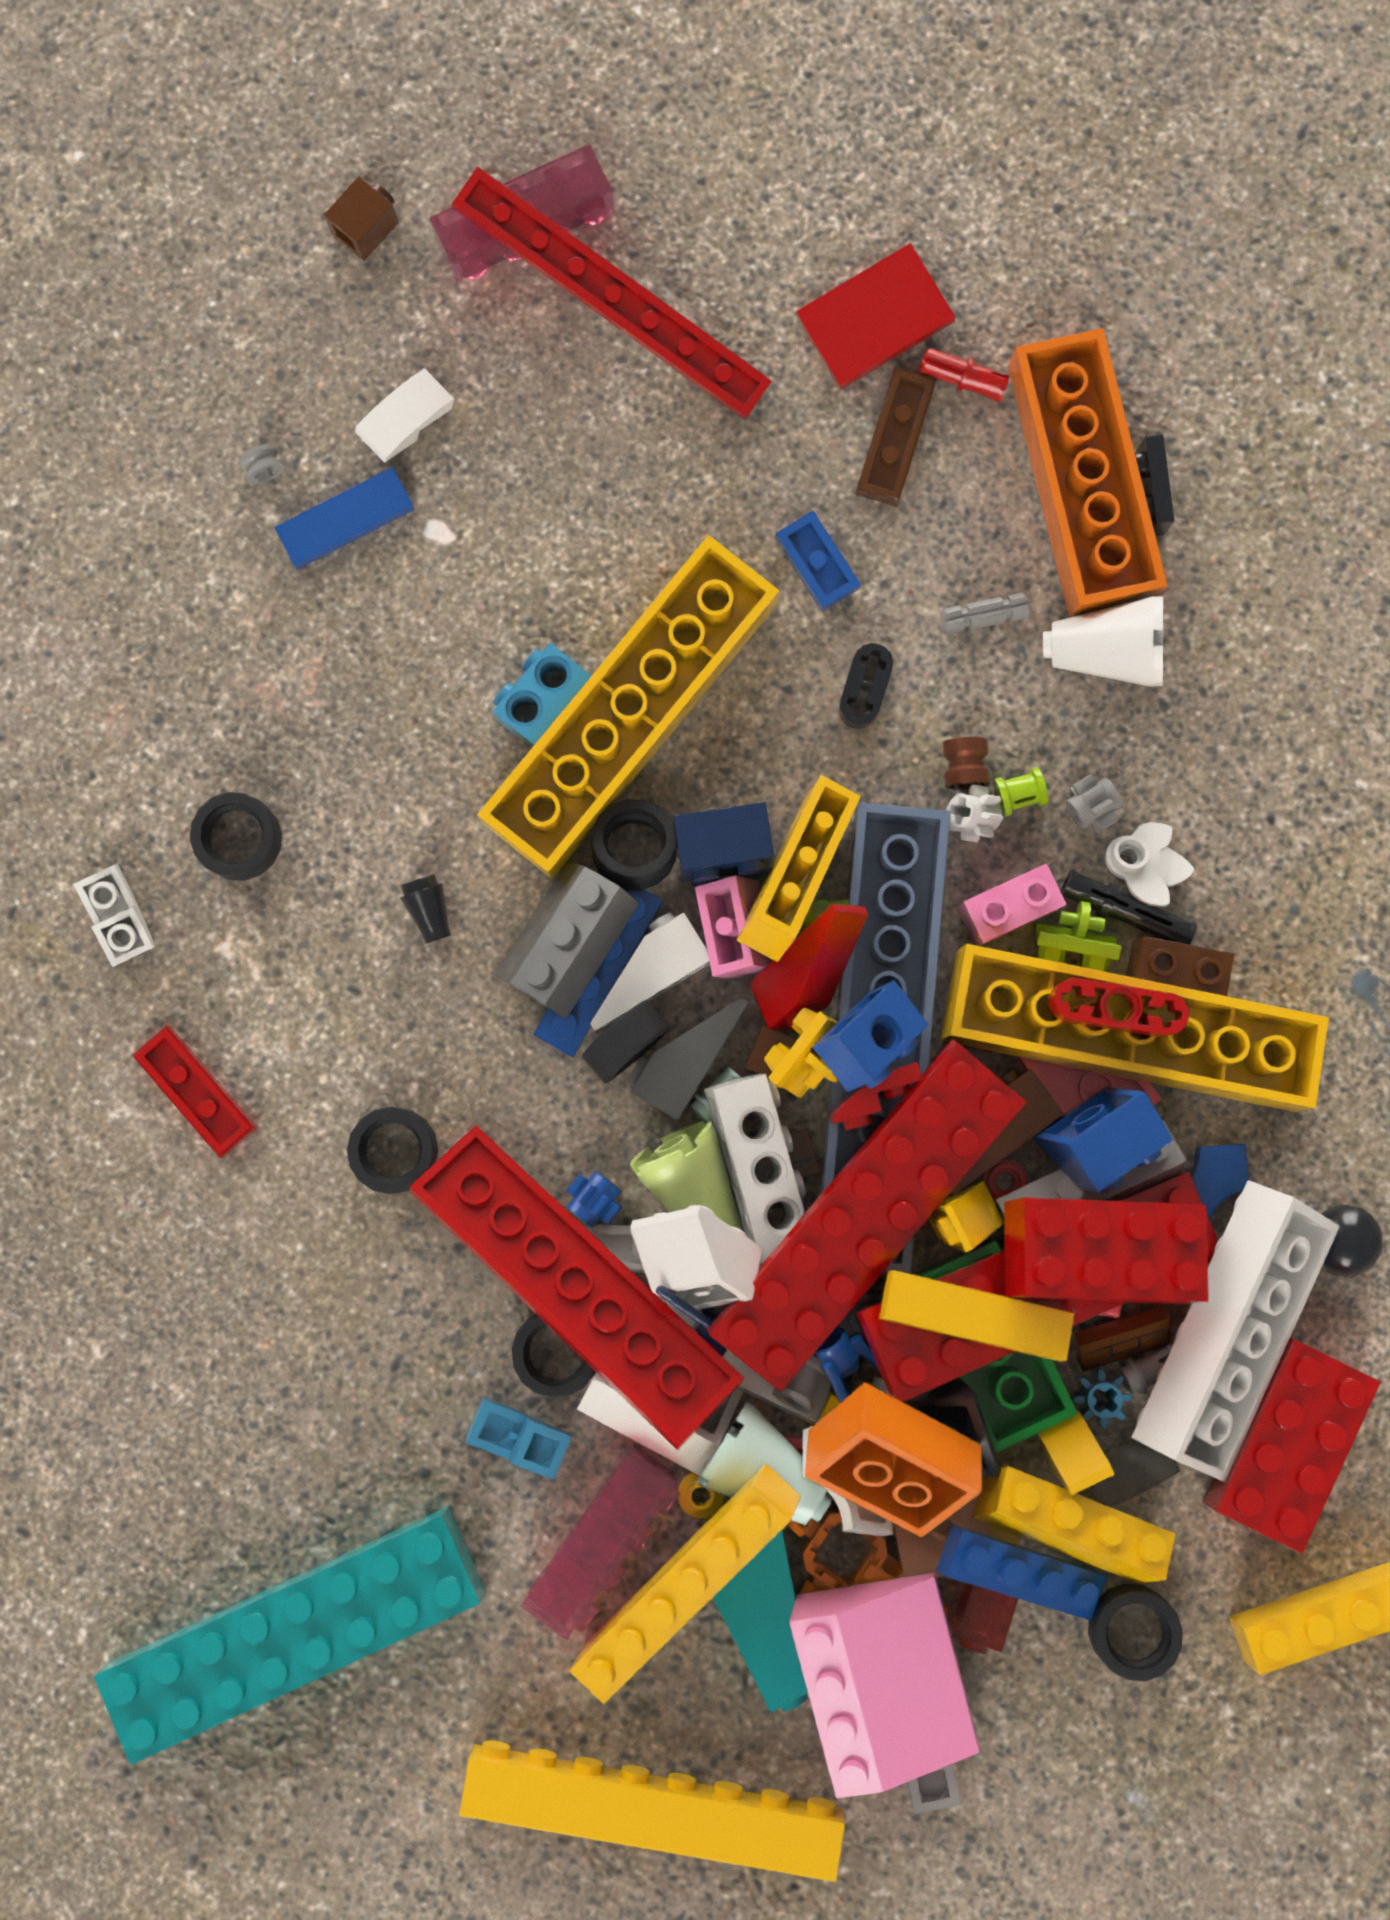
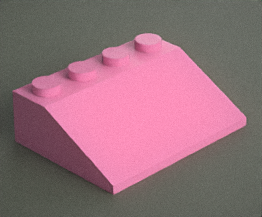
(883, 1682)

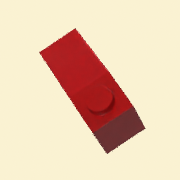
(809, 967)

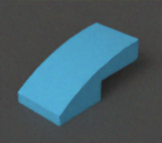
(518, 1437)

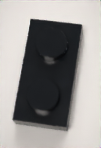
(1155, 481)

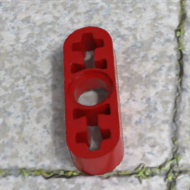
(1150, 1025)

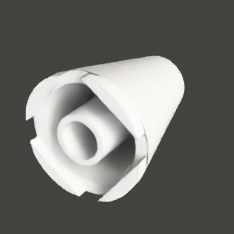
(1111, 642)

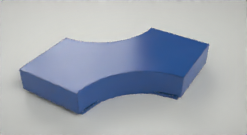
(1219, 1173)

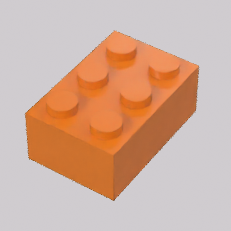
(893, 1460)

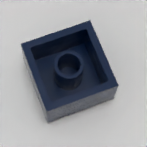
(724, 843)

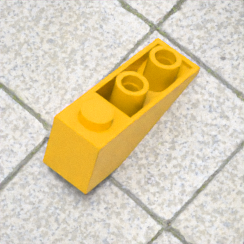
(966, 1217)

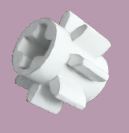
(975, 813)

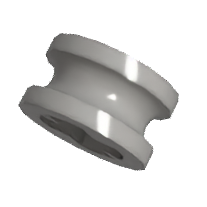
(261, 464)

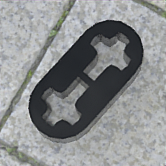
(875, 689)

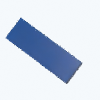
(344, 518)

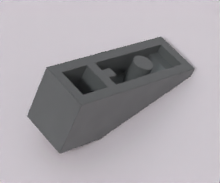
(681, 1065)

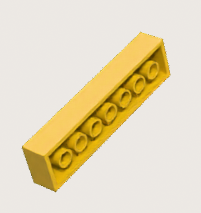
(629, 706)
(1224, 1050)

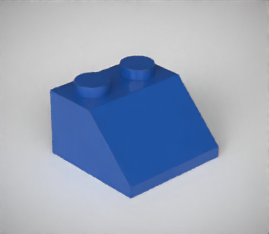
(1105, 1138)

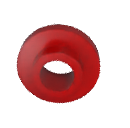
(1015, 1169)

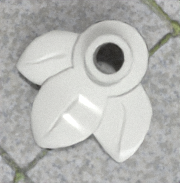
(1153, 866)

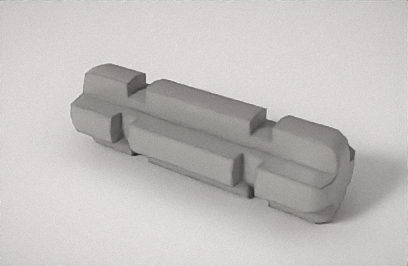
(985, 613)

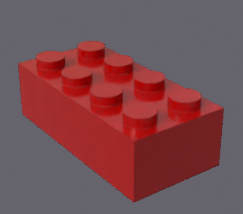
(1105, 1251)
(1295, 1446)

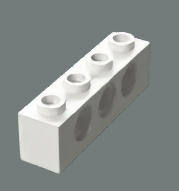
(728, 1108)

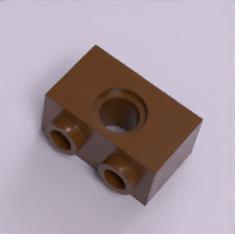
(1180, 965)

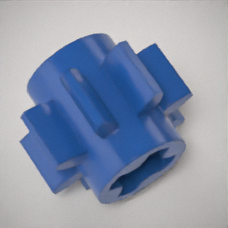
(594, 1198)

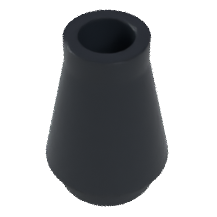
(427, 907)

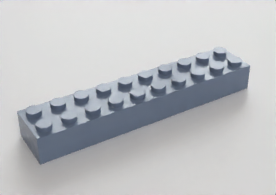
(900, 882)

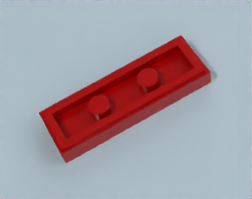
(194, 1091)

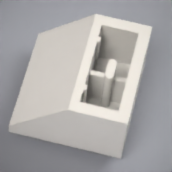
(697, 1256)

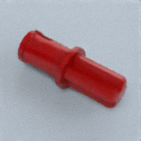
(964, 374)

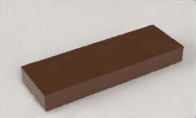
(895, 436)

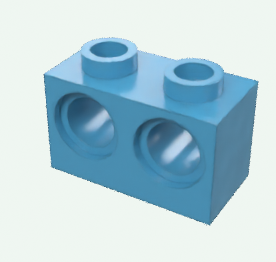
(531, 690)

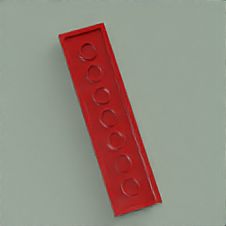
(867, 1215)
(577, 1286)
(922, 1359)

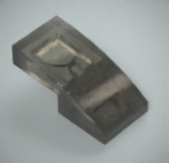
(1135, 1471)

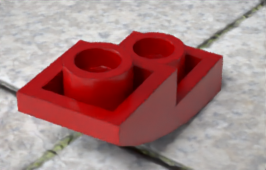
(857, 1107)

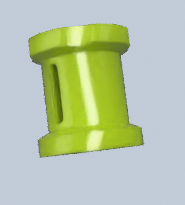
(1021, 791)

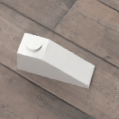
(659, 963)

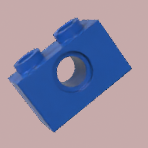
(850, 1046)

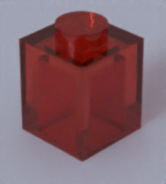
(983, 1618)

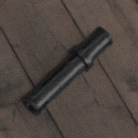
(1111, 902)

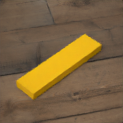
(976, 1316)

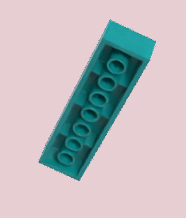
(289, 1635)

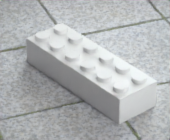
(1235, 1340)

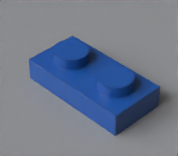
(817, 561)

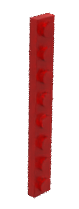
(610, 293)

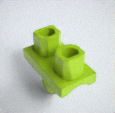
(1095, 947)

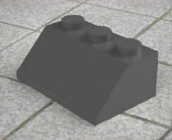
(567, 938)

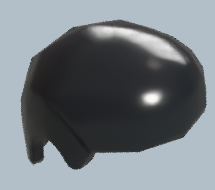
(1356, 1242)

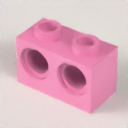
(1011, 905)

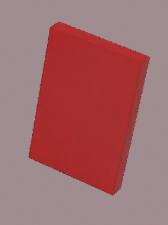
(875, 316)

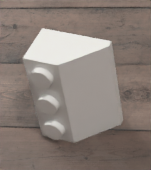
(614, 1411)

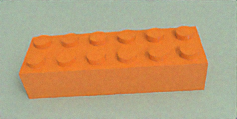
(1086, 472)

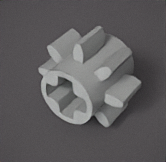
(1094, 803)

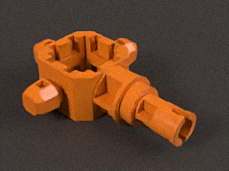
(874, 1568)

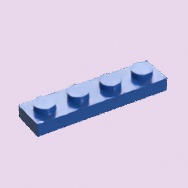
(570, 1033)
(1021, 1572)

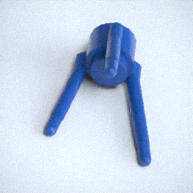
(840, 1359)

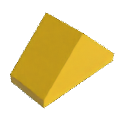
(1074, 1454)

